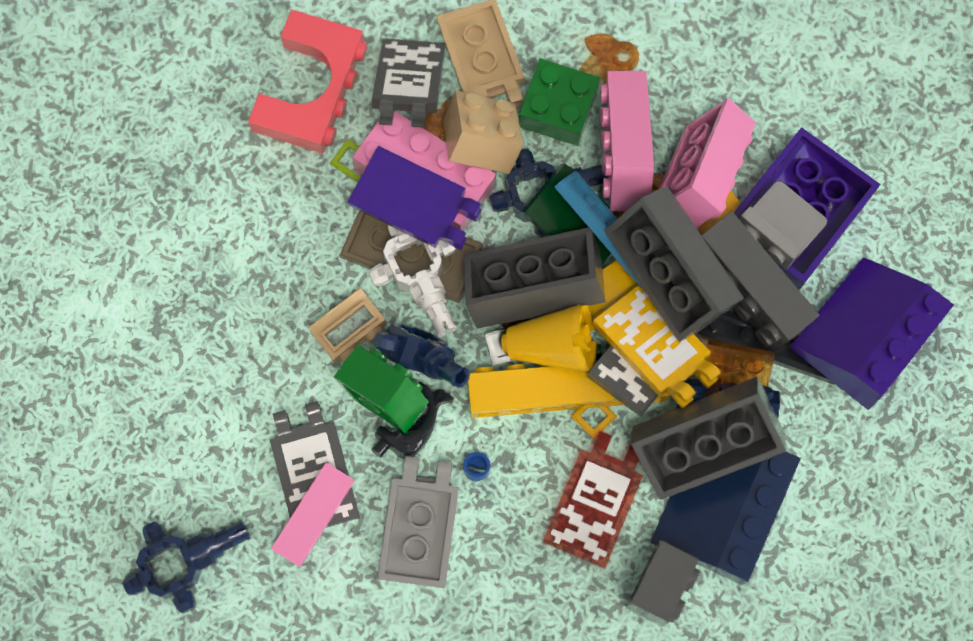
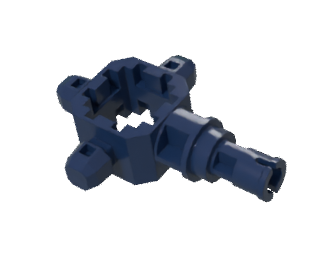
(526, 170)
(421, 353)
(197, 553)

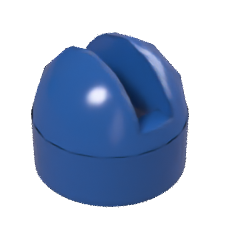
(478, 461)

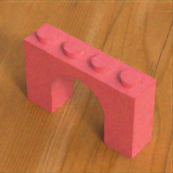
(313, 122)

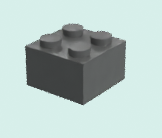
(663, 584)

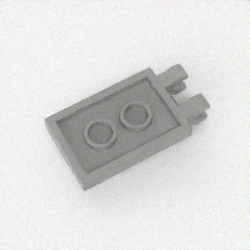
(419, 527)

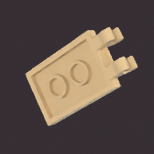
(482, 51)

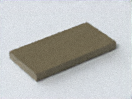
(366, 246)

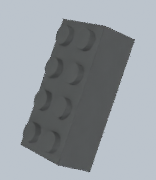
(673, 263)
(533, 278)
(769, 296)
(708, 438)

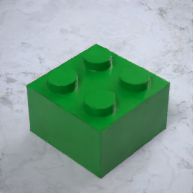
(559, 102)
(382, 388)

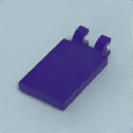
(413, 199)

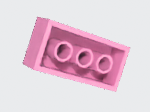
(626, 138)
(429, 152)
(708, 160)

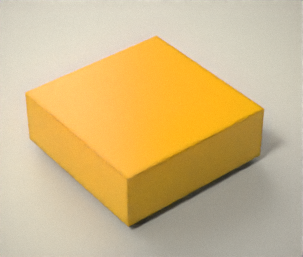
(611, 416)

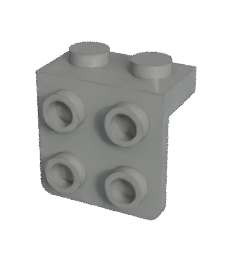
(783, 223)

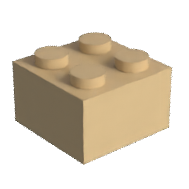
(482, 132)

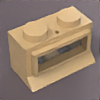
(347, 326)

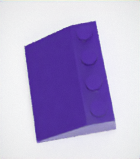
(824, 182)
(871, 330)

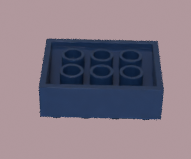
(728, 517)

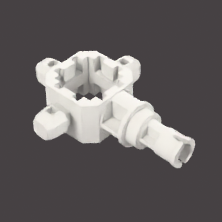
(425, 285)

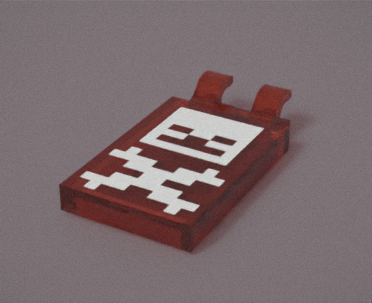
(594, 504)

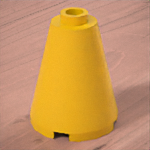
(554, 340)

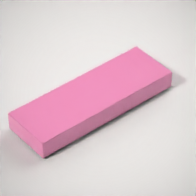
(313, 514)

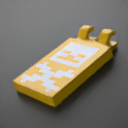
(652, 349)

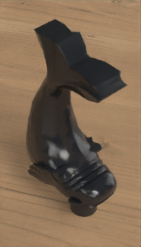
(418, 435)

